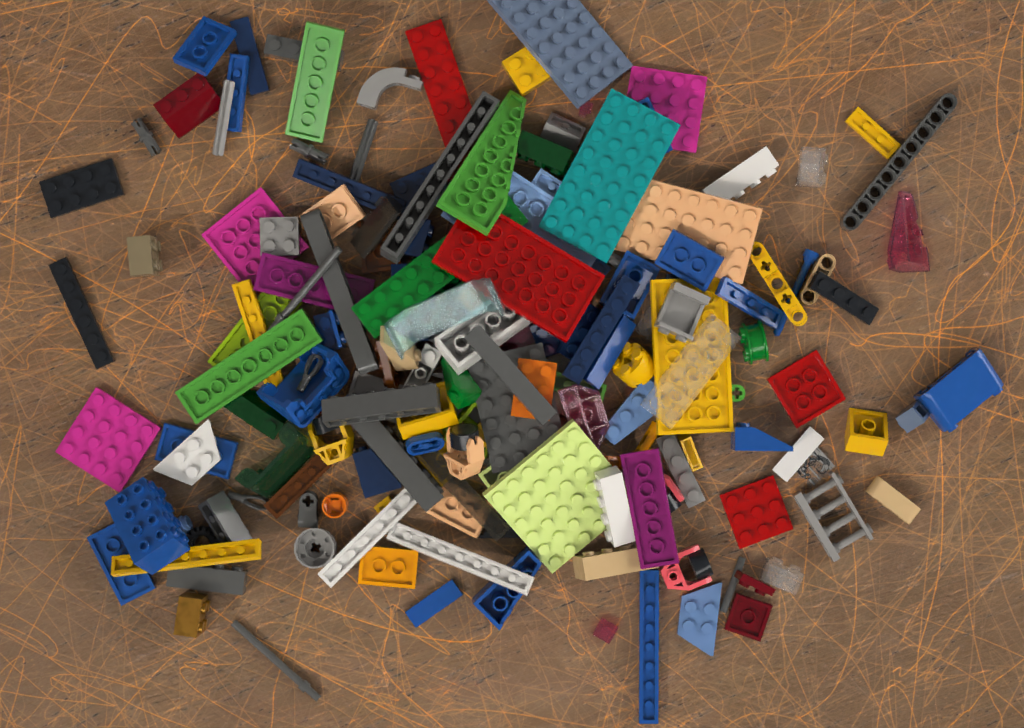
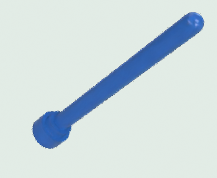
(809, 258)

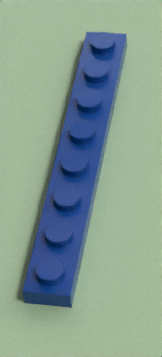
(648, 646)

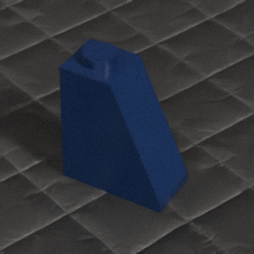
(373, 473)

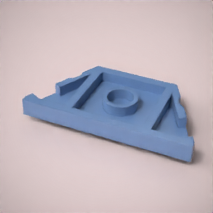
(700, 616)

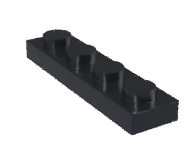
(843, 297)

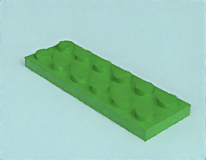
(314, 81)

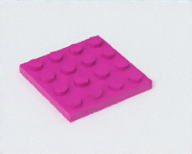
(673, 96)
(237, 235)
(108, 439)

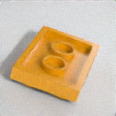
(389, 567)

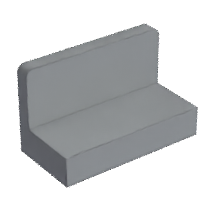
(562, 132)

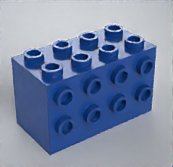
(148, 525)

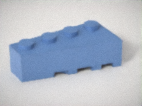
(629, 413)

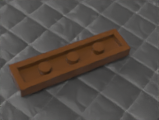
(296, 486)

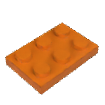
(542, 376)

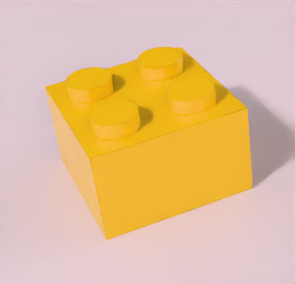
(525, 71)

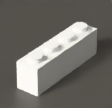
(744, 175)
(614, 505)

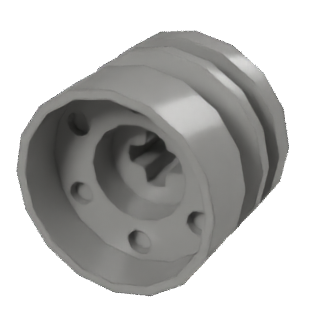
(304, 545)

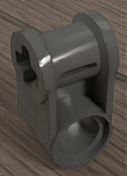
(308, 513)

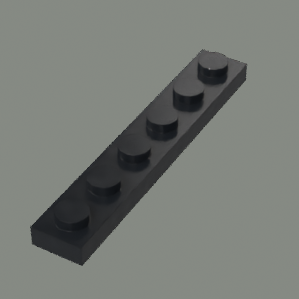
(81, 313)

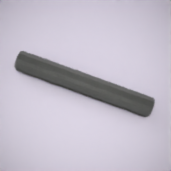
(363, 149)

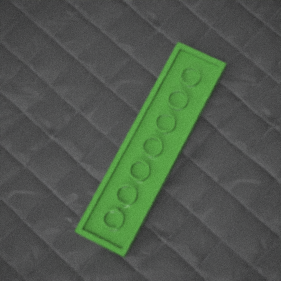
(249, 366)

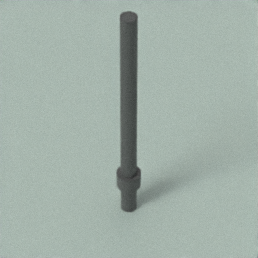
(307, 287)
(303, 685)

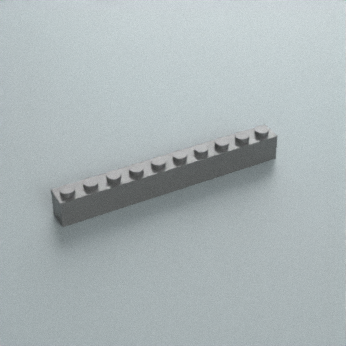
(439, 178)

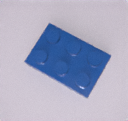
(204, 46)
(689, 260)

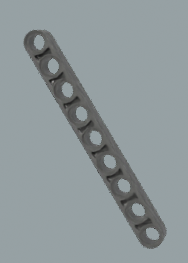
(906, 158)
(340, 293)

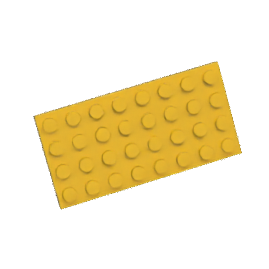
(713, 405)

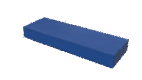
(433, 603)

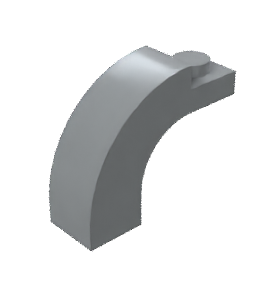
(382, 80)

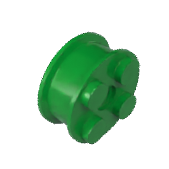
(754, 342)

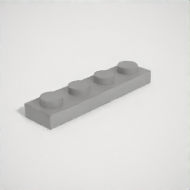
(680, 470)

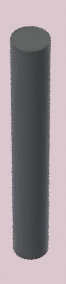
(732, 585)

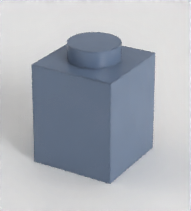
(912, 416)

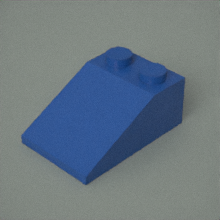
(639, 271)
(752, 439)

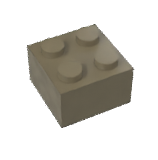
(144, 256)

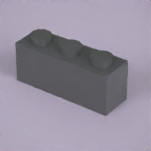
(224, 519)

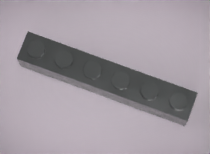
(381, 405)
(400, 463)

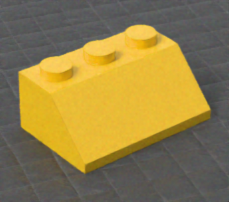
(426, 423)

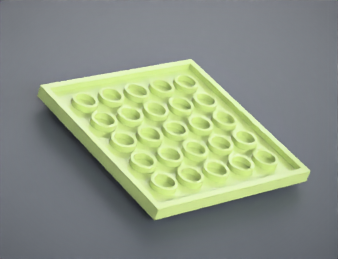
(553, 496)

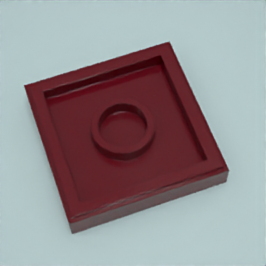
(748, 617)

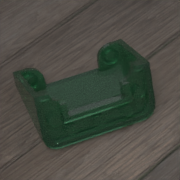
(283, 466)

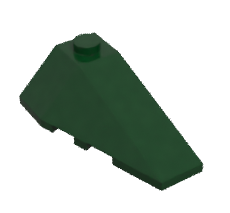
(257, 414)

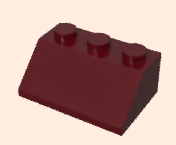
(189, 105)

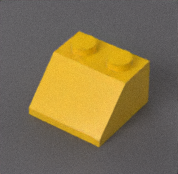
(866, 432)

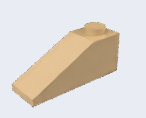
(411, 356)

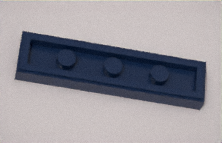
(247, 45)

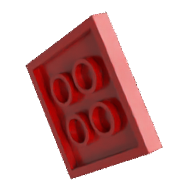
(806, 389)
(756, 511)

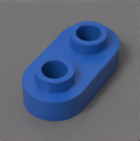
(425, 443)

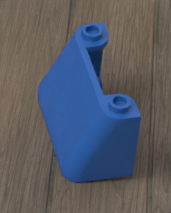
(960, 390)
(305, 406)

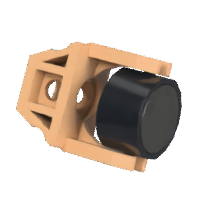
(464, 450)

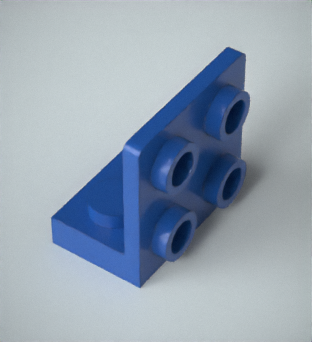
(330, 330)

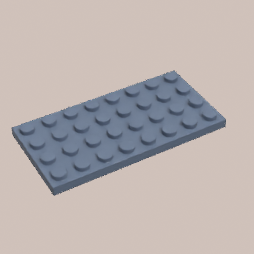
(566, 44)

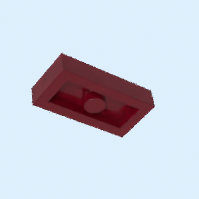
(760, 587)

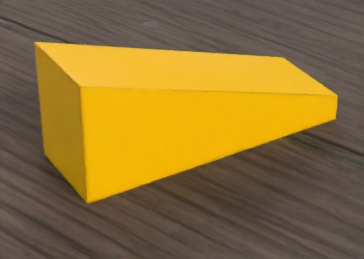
(690, 451)

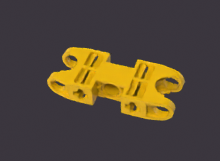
(780, 294)

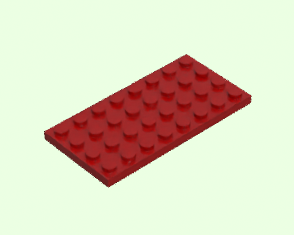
(526, 271)

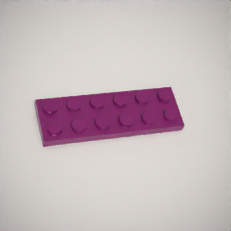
(287, 276)
(649, 508)

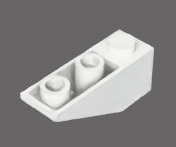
(429, 359)

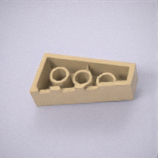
(607, 563)

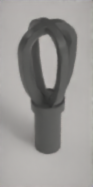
(306, 378)
(243, 499)

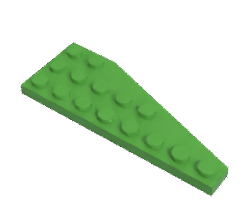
(484, 179)

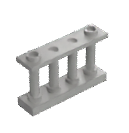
(813, 516)

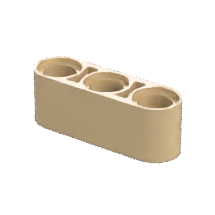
(816, 267)
(893, 500)

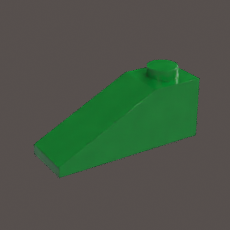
(460, 388)

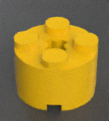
(634, 365)

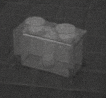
(811, 167)
(781, 576)

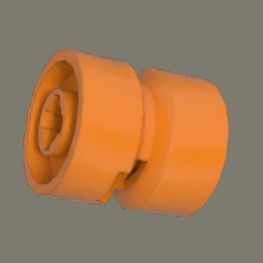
(335, 505)

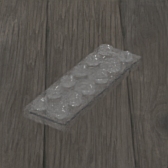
(690, 371)

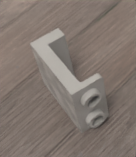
(681, 312)

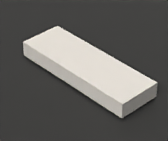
(802, 450)

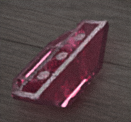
(587, 410)

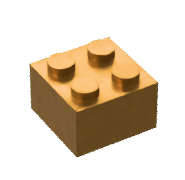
(191, 614)

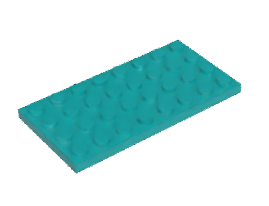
(609, 175)

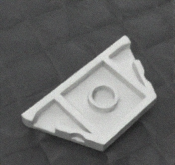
(192, 457)

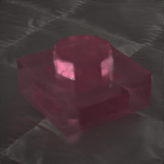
(585, 109)
(605, 630)

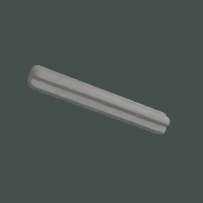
(223, 117)

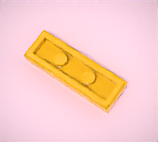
(872, 133)

